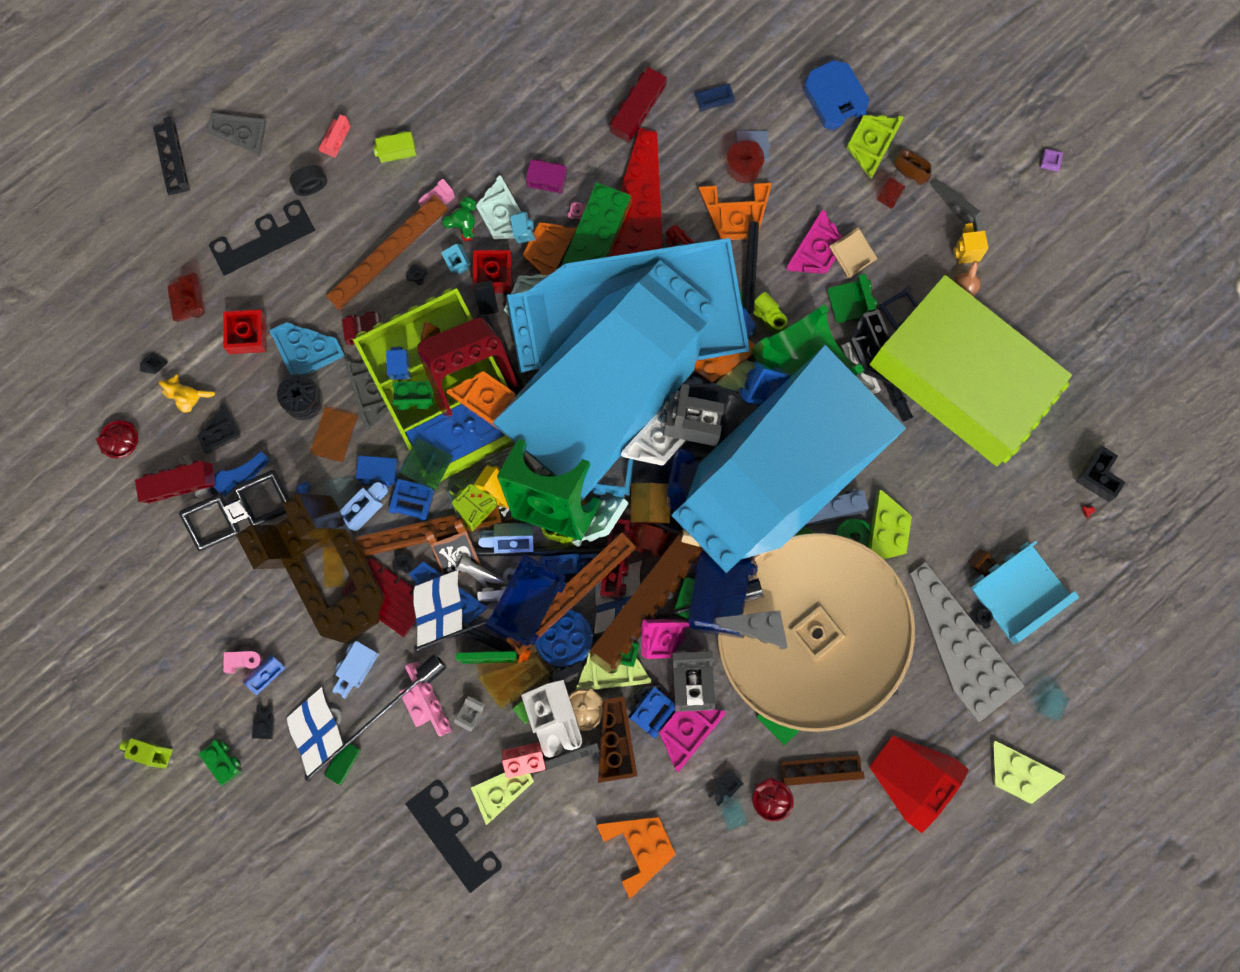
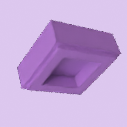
(1051, 160)

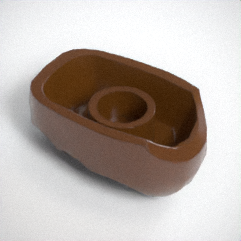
(913, 166)

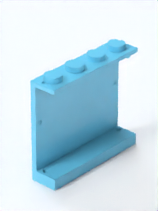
(1022, 593)

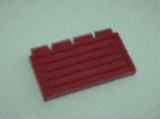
(398, 606)

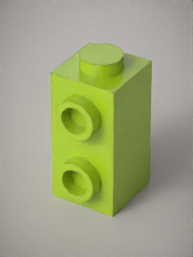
(395, 147)

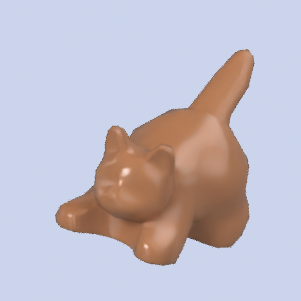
(969, 281)

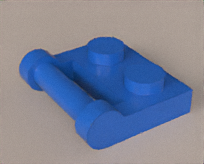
(412, 493)
(648, 708)

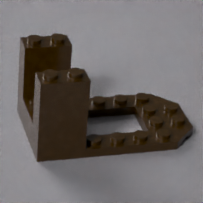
(309, 526)

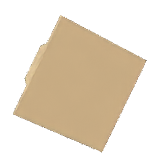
(853, 252)

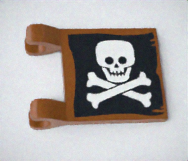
(452, 548)

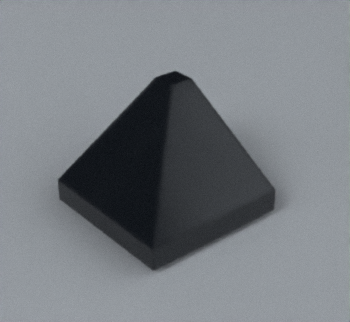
(152, 364)

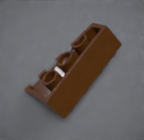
(616, 750)

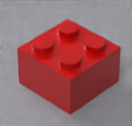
(494, 267)
(244, 332)

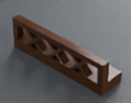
(836, 777)

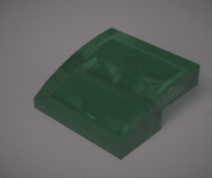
(426, 464)

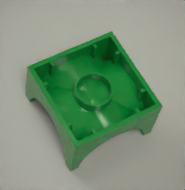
(799, 343)
(545, 500)

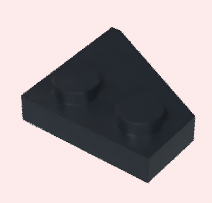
(218, 431)

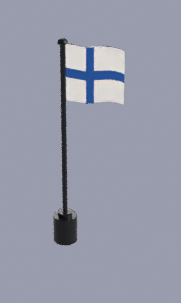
(609, 609)
(440, 610)
(318, 732)

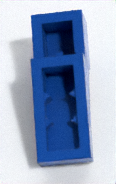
(228, 479)
(568, 564)

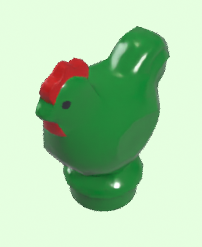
(462, 218)

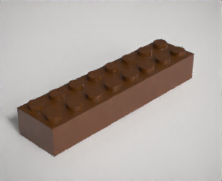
(644, 604)

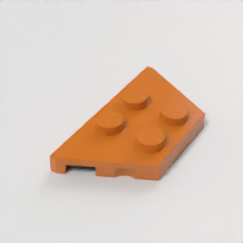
(483, 396)

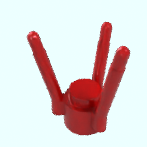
(676, 236)

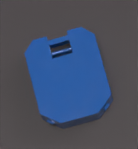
(833, 87)

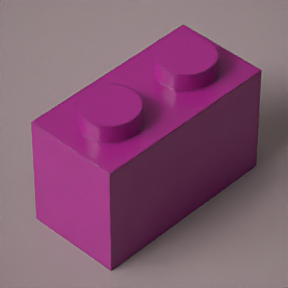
(546, 176)

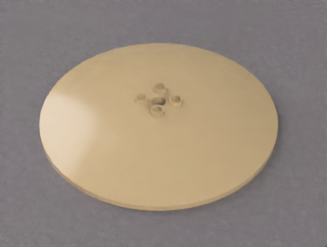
(864, 642)

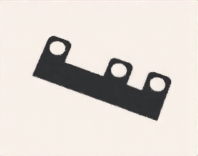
(268, 242)
(443, 836)

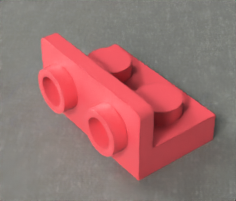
(335, 136)
(523, 760)

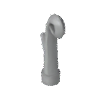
(482, 574)

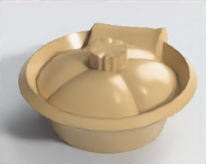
(587, 708)

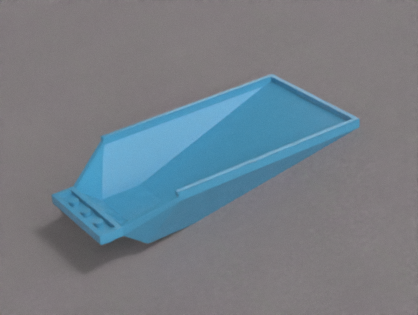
(563, 300)
(610, 375)
(785, 462)

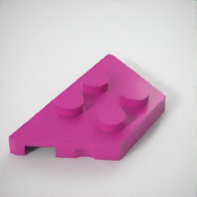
(814, 252)
(662, 637)
(687, 732)

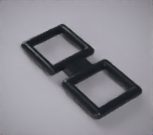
(234, 510)

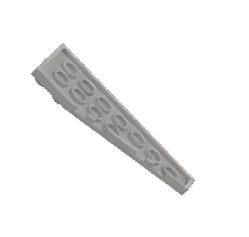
(970, 661)

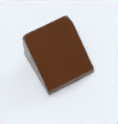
(429, 330)
(982, 562)

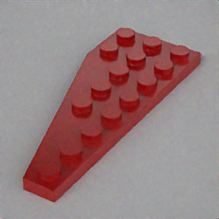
(643, 222)

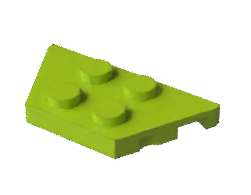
(872, 141)
(889, 527)

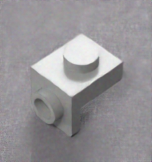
(469, 713)

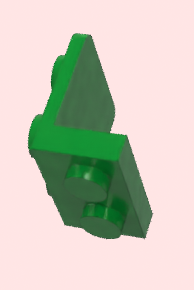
(852, 299)

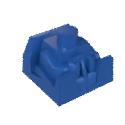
(762, 383)

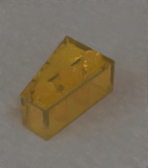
(513, 681)

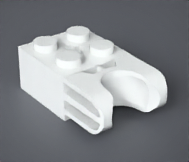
(552, 718)

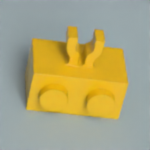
(970, 245)
(489, 484)

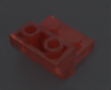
(186, 298)

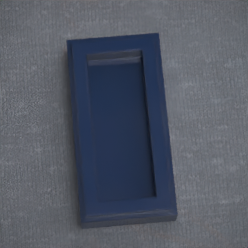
(714, 97)

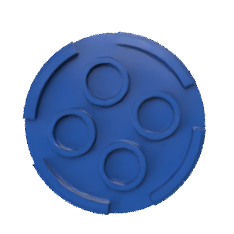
(566, 641)

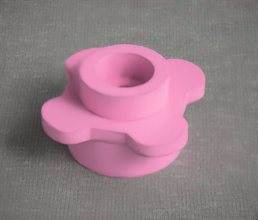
(574, 207)

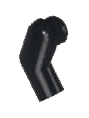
(638, 695)

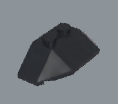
(868, 340)

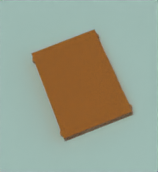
(334, 435)

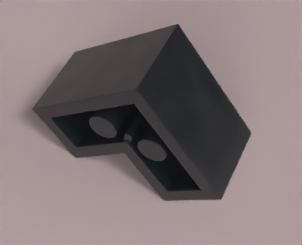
(1097, 475)

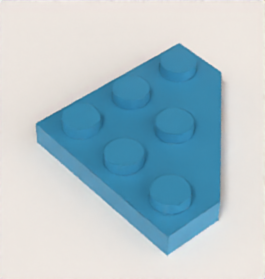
(305, 349)

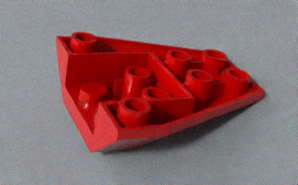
(917, 780)

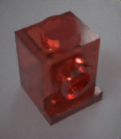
(891, 193)

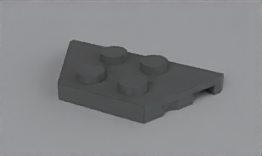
(367, 394)

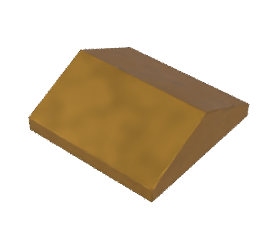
(649, 503)

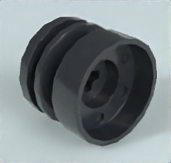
(303, 406)

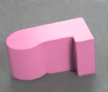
(442, 191)
(240, 660)

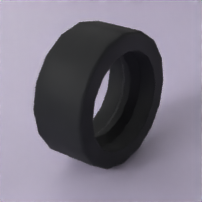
(308, 180)

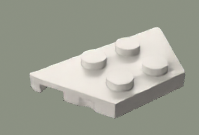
(650, 443)

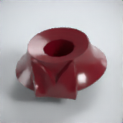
(118, 439)
(772, 800)

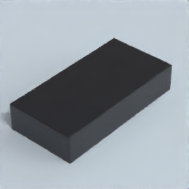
(486, 297)

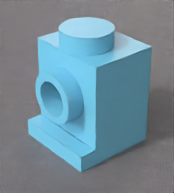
(522, 227)
(451, 256)

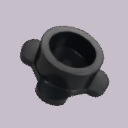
(414, 269)
(403, 567)
(977, 619)

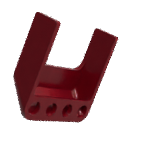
(458, 349)

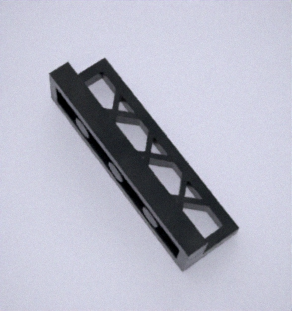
(175, 157)

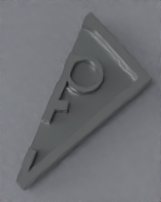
(959, 206)
(761, 626)
(571, 755)

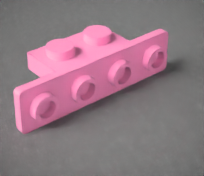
(424, 705)

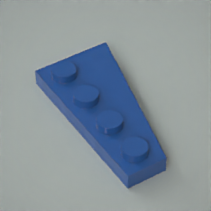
(470, 606)

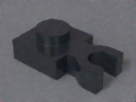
(560, 674)
(264, 726)
(728, 785)

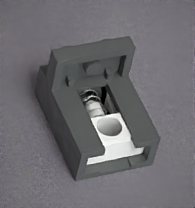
(697, 415)
(690, 665)

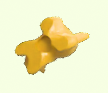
(184, 395)

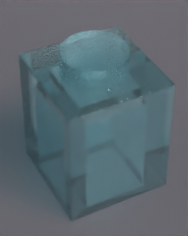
(1053, 704)
(734, 817)

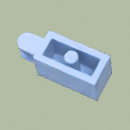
(363, 506)
(508, 538)
(354, 667)

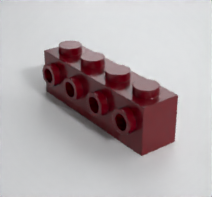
(638, 105)
(175, 482)
(612, 585)

